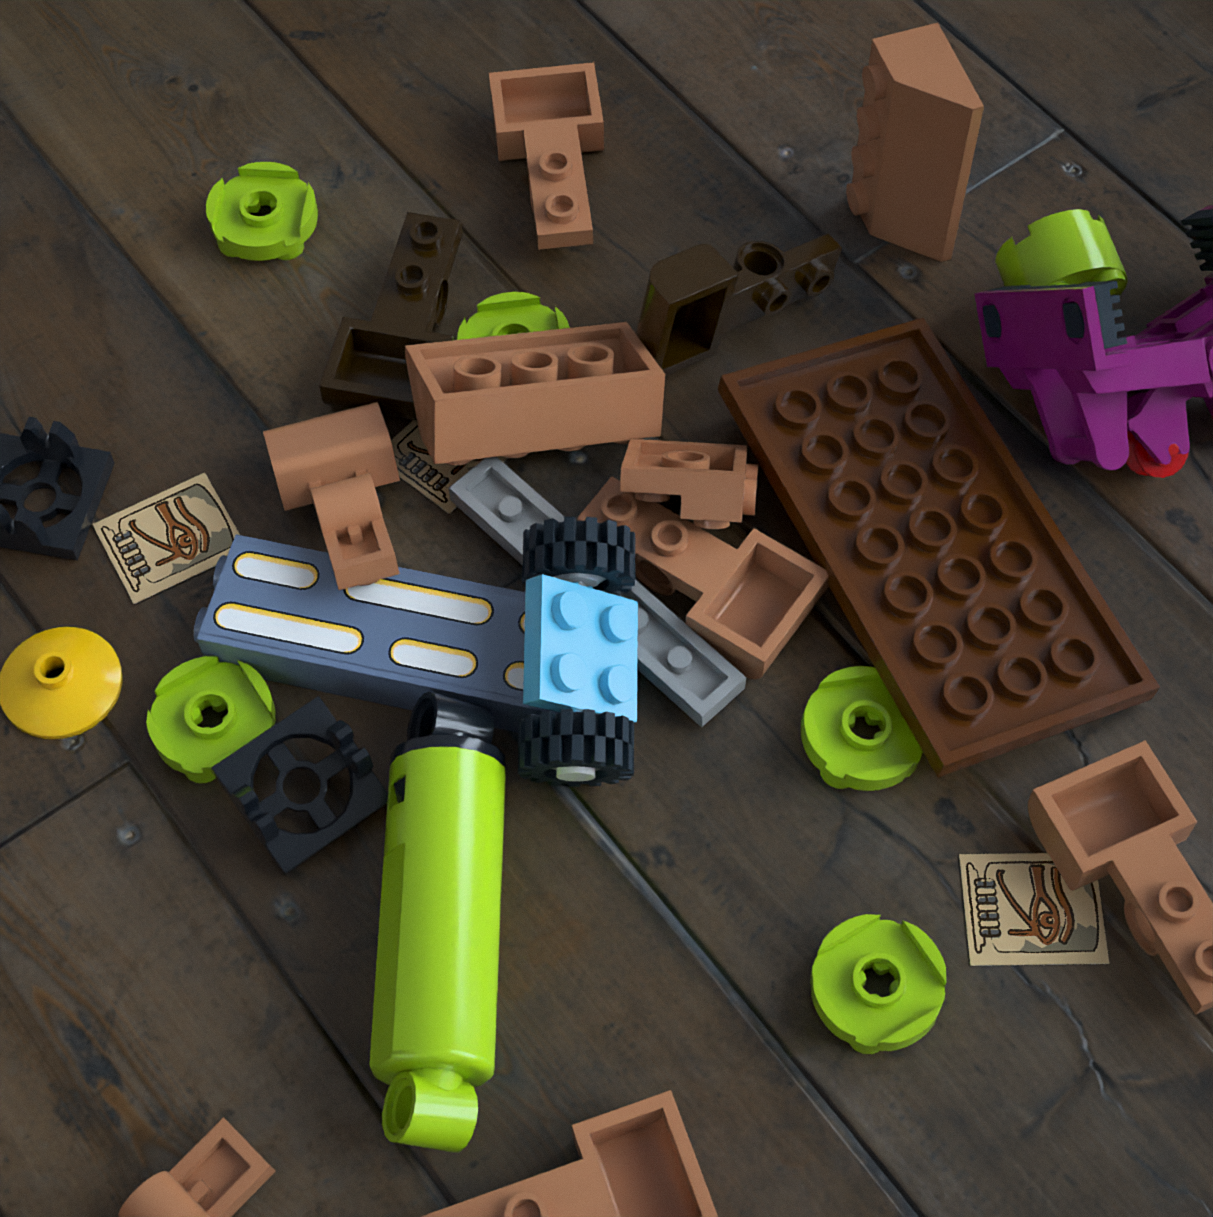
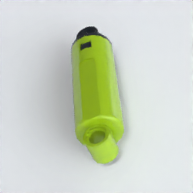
(439, 924)

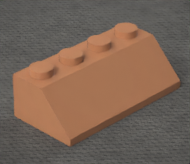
(914, 142)
(534, 392)

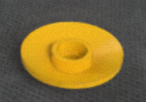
(70, 701)

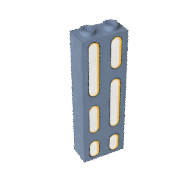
(371, 641)

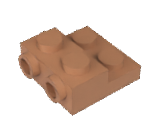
(710, 477)

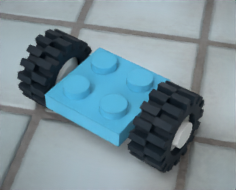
(579, 653)

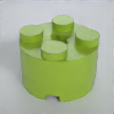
(1062, 251)

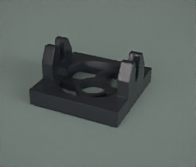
(55, 451)
(314, 722)

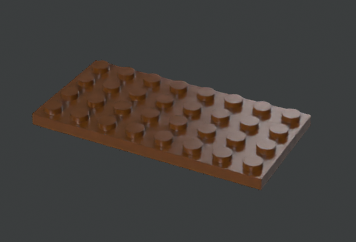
(935, 545)

